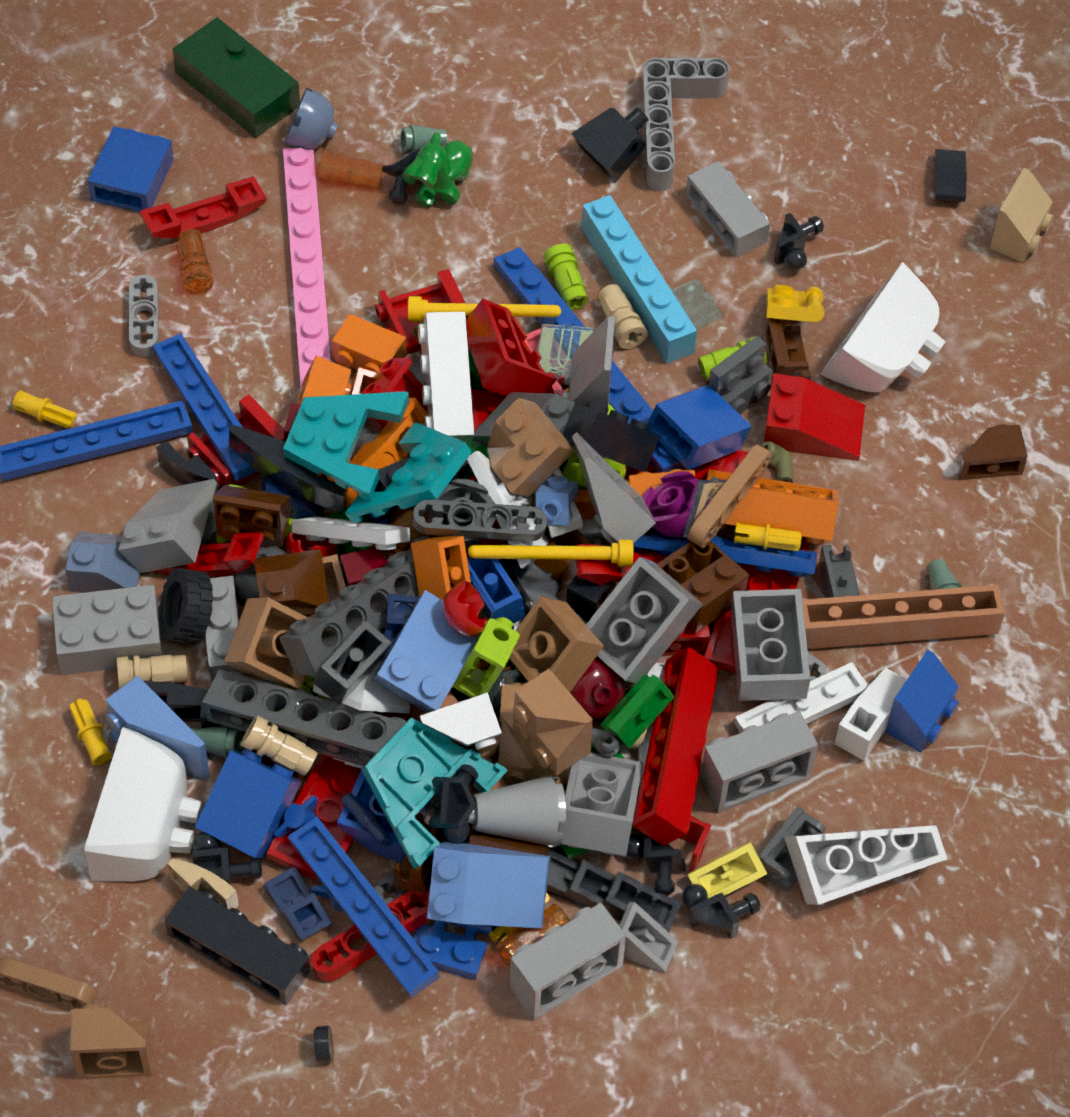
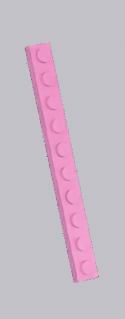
(306, 257)

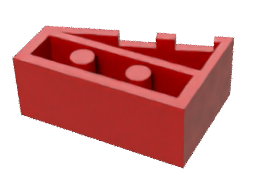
(501, 353)

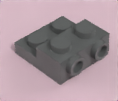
(743, 376)

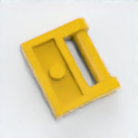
(788, 304)

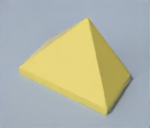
(729, 870)

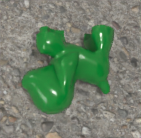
(439, 170)

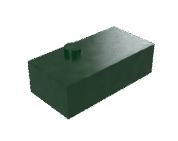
(236, 77)

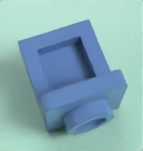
(555, 499)

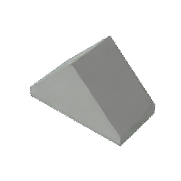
(646, 939)

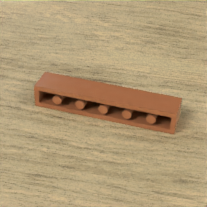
(903, 616)

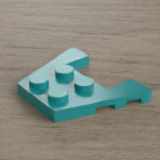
(329, 430)
(424, 476)
(403, 776)

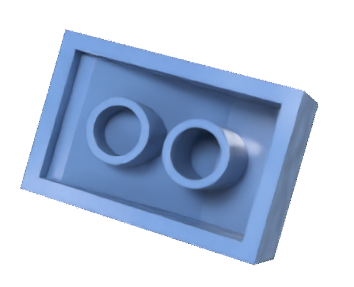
(424, 656)
(144, 712)
(487, 886)

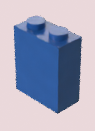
(130, 169)
(698, 427)
(248, 802)

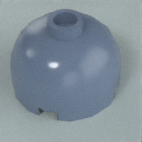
(311, 122)

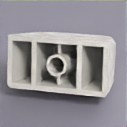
(889, 336)
(140, 812)

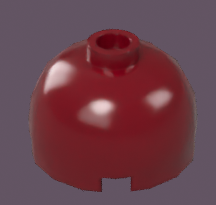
(599, 690)

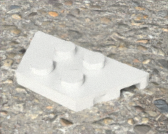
(502, 495)

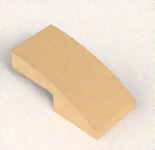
(190, 875)

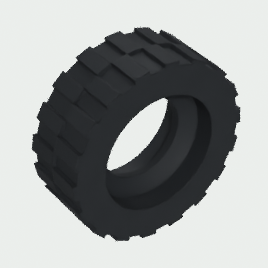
(185, 606)

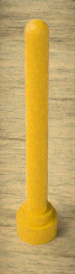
(418, 308)
(618, 552)

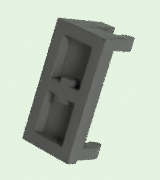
(837, 573)
(776, 856)

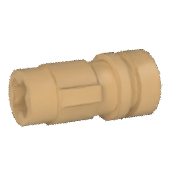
(628, 325)
(156, 668)
(278, 746)

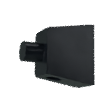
(612, 140)

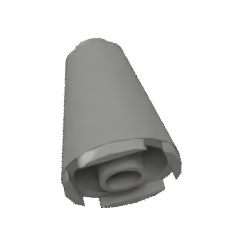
(522, 811)

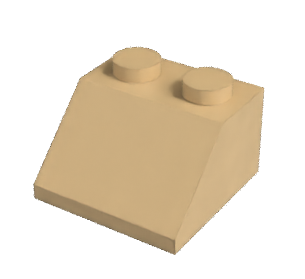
(1022, 218)

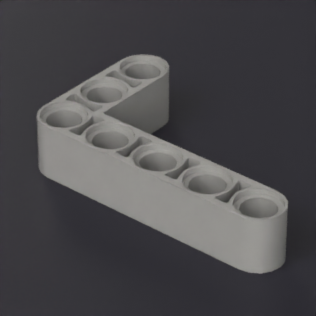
(660, 83)

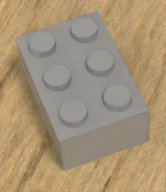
(641, 619)
(104, 626)
(770, 644)
(758, 761)
(566, 960)

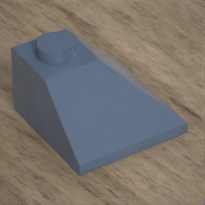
(98, 565)

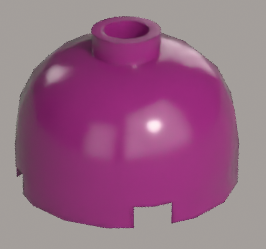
(671, 503)

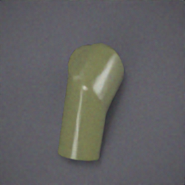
(781, 461)

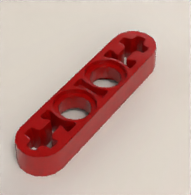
(354, 958)

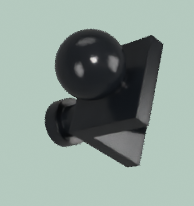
(396, 169)
(792, 241)
(455, 803)
(216, 860)
(659, 860)
(716, 910)

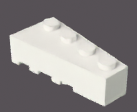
(446, 374)
(853, 860)

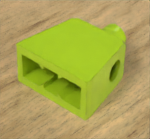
(493, 646)

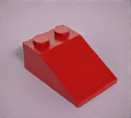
(813, 419)

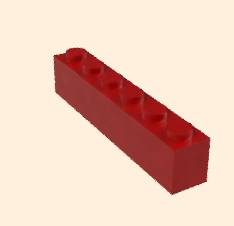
(676, 749)

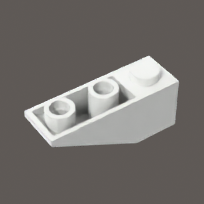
(869, 715)

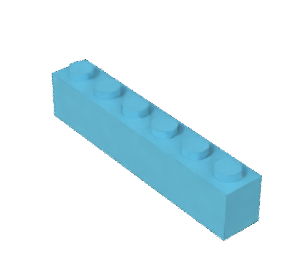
(639, 279)

